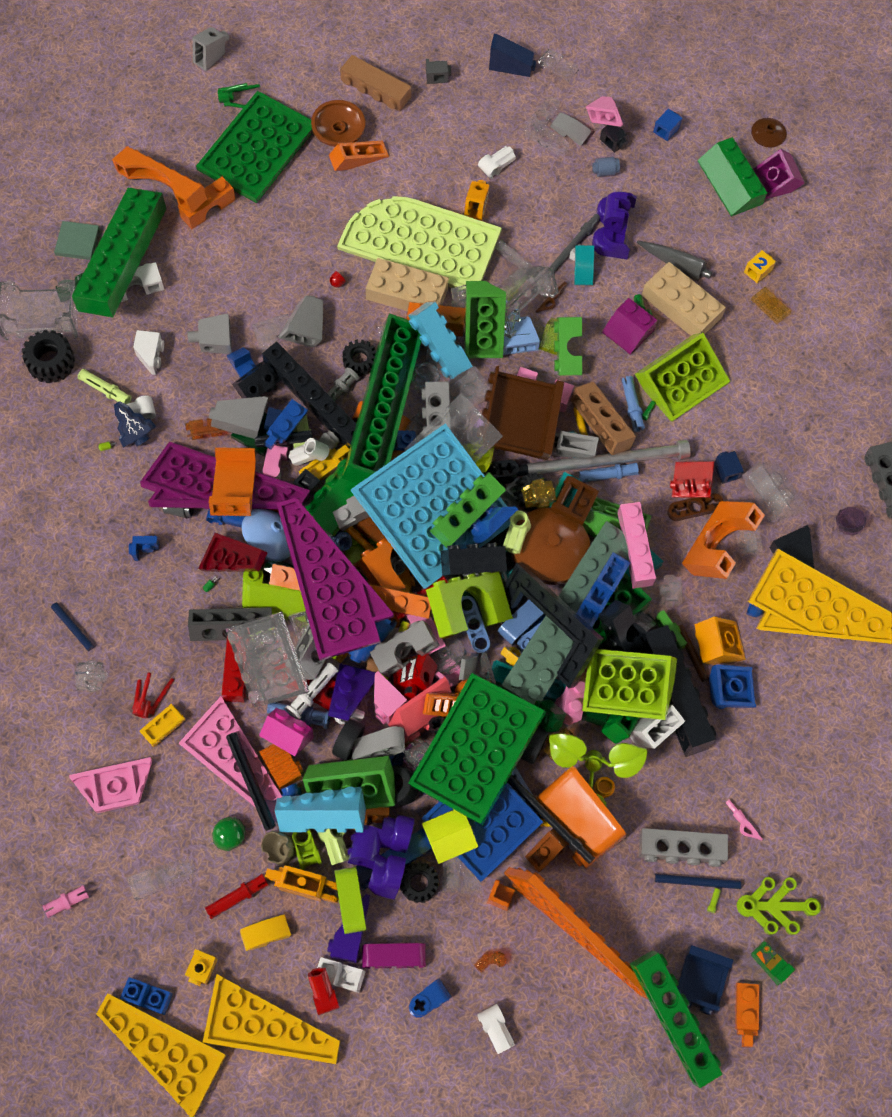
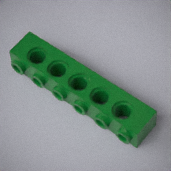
(708, 1067)

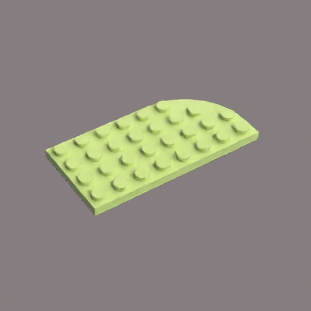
(422, 238)

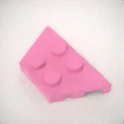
(114, 785)

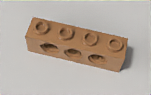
(602, 418)

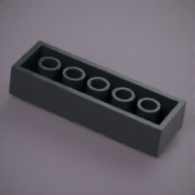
(695, 733)

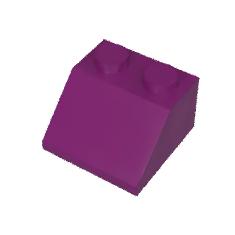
(779, 174)
(630, 326)

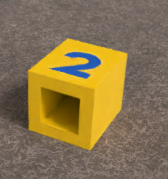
(759, 266)

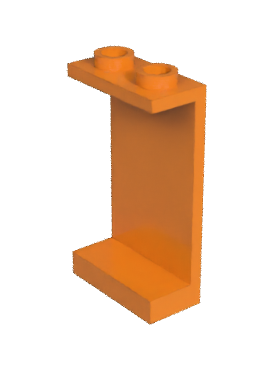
(233, 482)

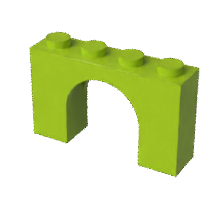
(447, 597)

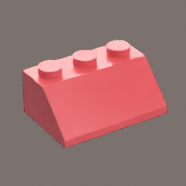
(411, 715)

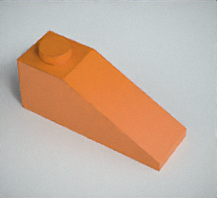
(355, 154)

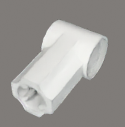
(493, 164)
(144, 406)
(309, 451)
(494, 1025)

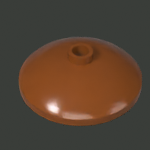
(334, 116)

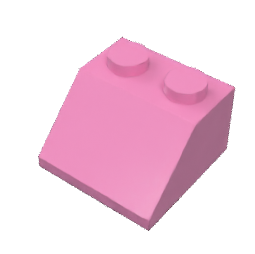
(386, 699)

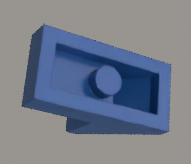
(241, 361)

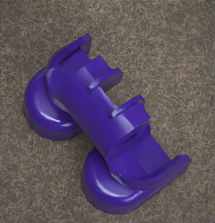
(614, 215)
(365, 851)

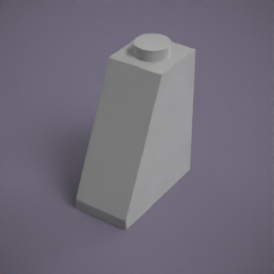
(305, 323)
(239, 415)

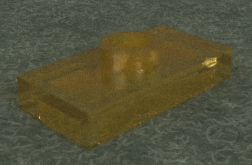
(771, 305)

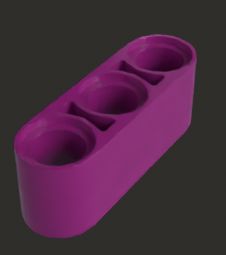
(396, 954)

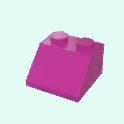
(286, 731)

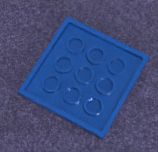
(499, 836)

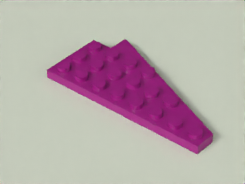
(186, 480)
(335, 595)

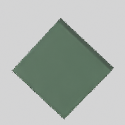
(77, 240)

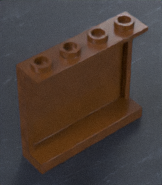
(523, 413)

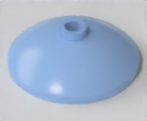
(266, 532)

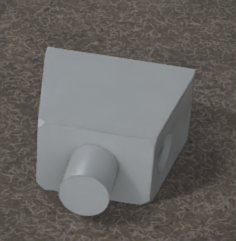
(209, 47)
(213, 334)

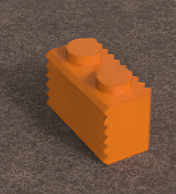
(281, 766)

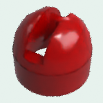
(337, 279)

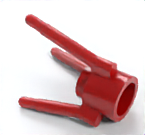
(142, 706)

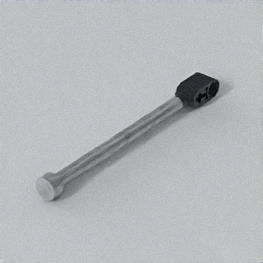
(681, 449)

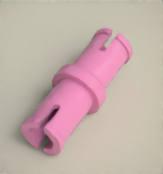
(65, 901)

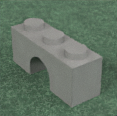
(388, 655)

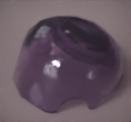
(854, 518)

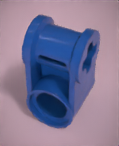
(431, 996)

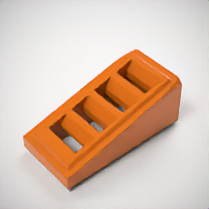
(446, 697)

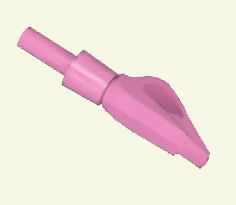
(738, 814)

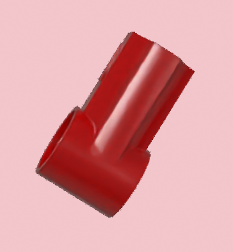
(324, 995)

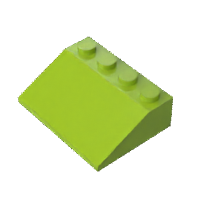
(683, 376)
(629, 684)

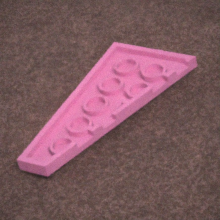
(210, 747)

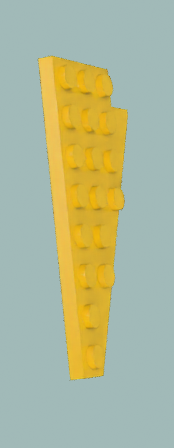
(811, 603)

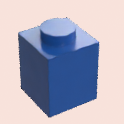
(667, 124)

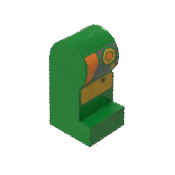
(772, 963)

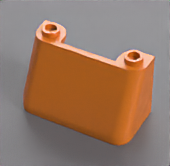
(582, 814)

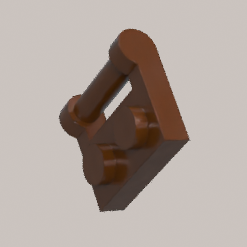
(581, 502)

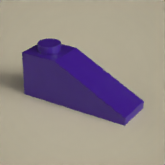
(347, 946)

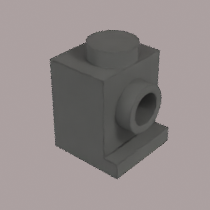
(437, 72)

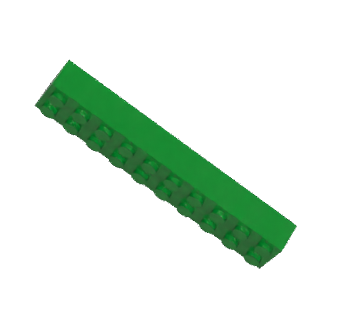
(383, 400)

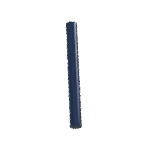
(697, 881)

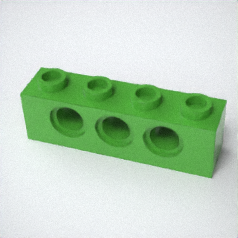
(491, 491)

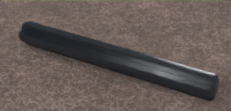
(250, 781)

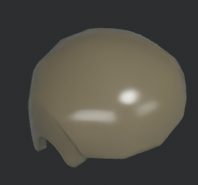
(278, 847)

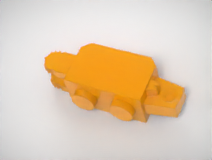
(302, 883)

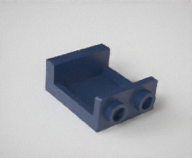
(704, 979)

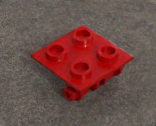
(692, 480)

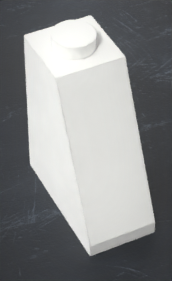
(652, 732)

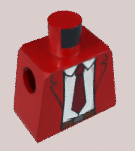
(415, 676)

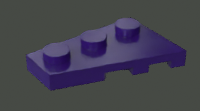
(349, 691)

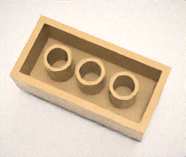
(400, 284)
(683, 300)

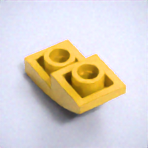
(265, 932)

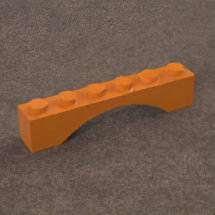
(138, 166)

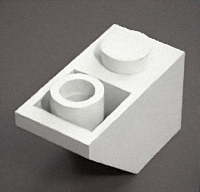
(148, 348)

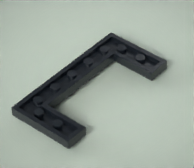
(586, 639)

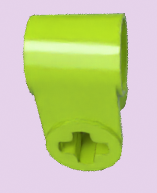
(306, 850)

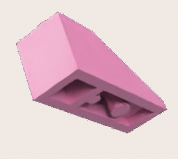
(604, 112)

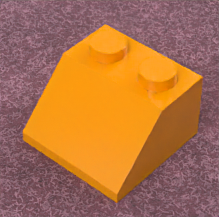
(719, 641)

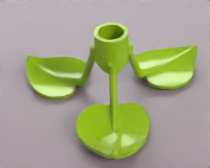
(624, 757)

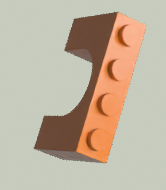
(726, 518)
(378, 566)

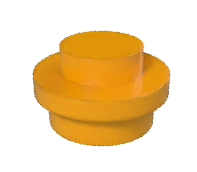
(604, 786)

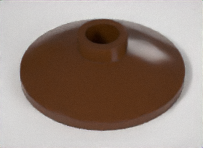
(767, 137)

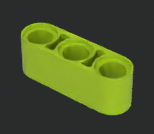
(350, 900)

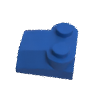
(493, 520)
(732, 687)

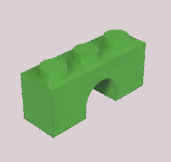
(566, 329)

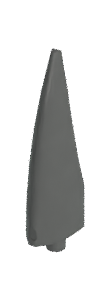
(686, 263)

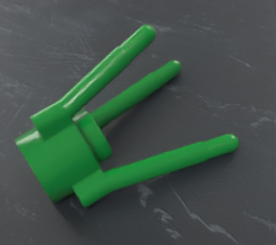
(226, 94)

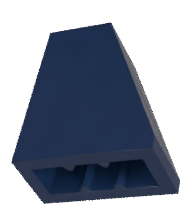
(510, 57)

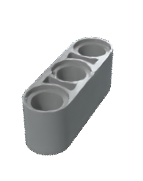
(379, 744)

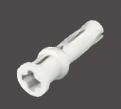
(304, 700)

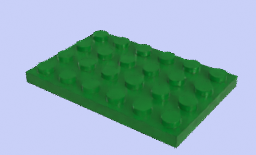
(256, 146)
(477, 748)

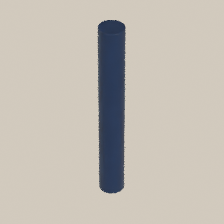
(72, 626)

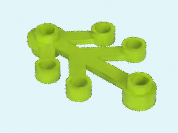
(775, 907)

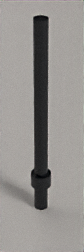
(575, 844)

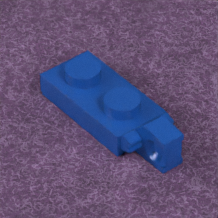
(285, 423)

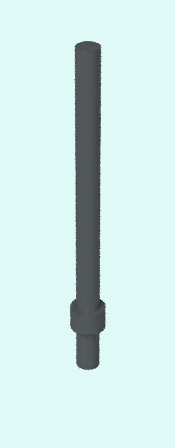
(586, 229)

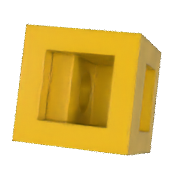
(208, 966)

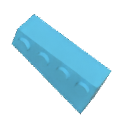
(439, 340)
(322, 811)

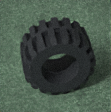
(44, 343)

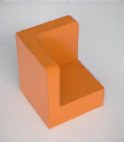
(500, 896)

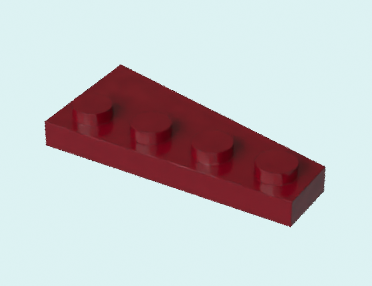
(231, 556)

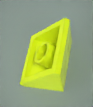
(449, 835)

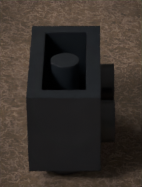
(256, 381)

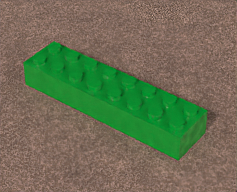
(119, 252)

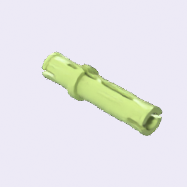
(109, 390)

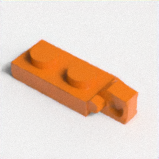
(747, 1012)

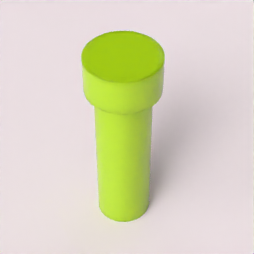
(712, 907)

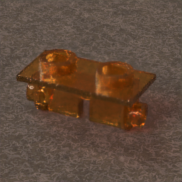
(197, 429)

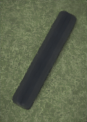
(295, 437)

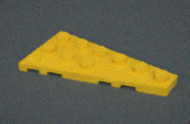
(253, 1024)
(172, 1057)

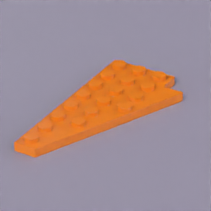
(562, 914)

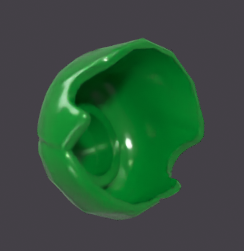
(228, 833)

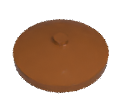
(552, 546)

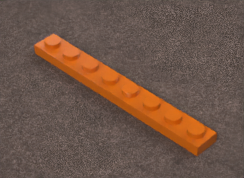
(395, 599)

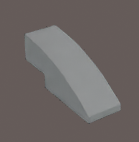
(574, 445)

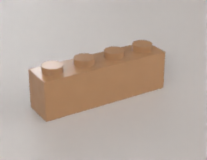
(375, 83)

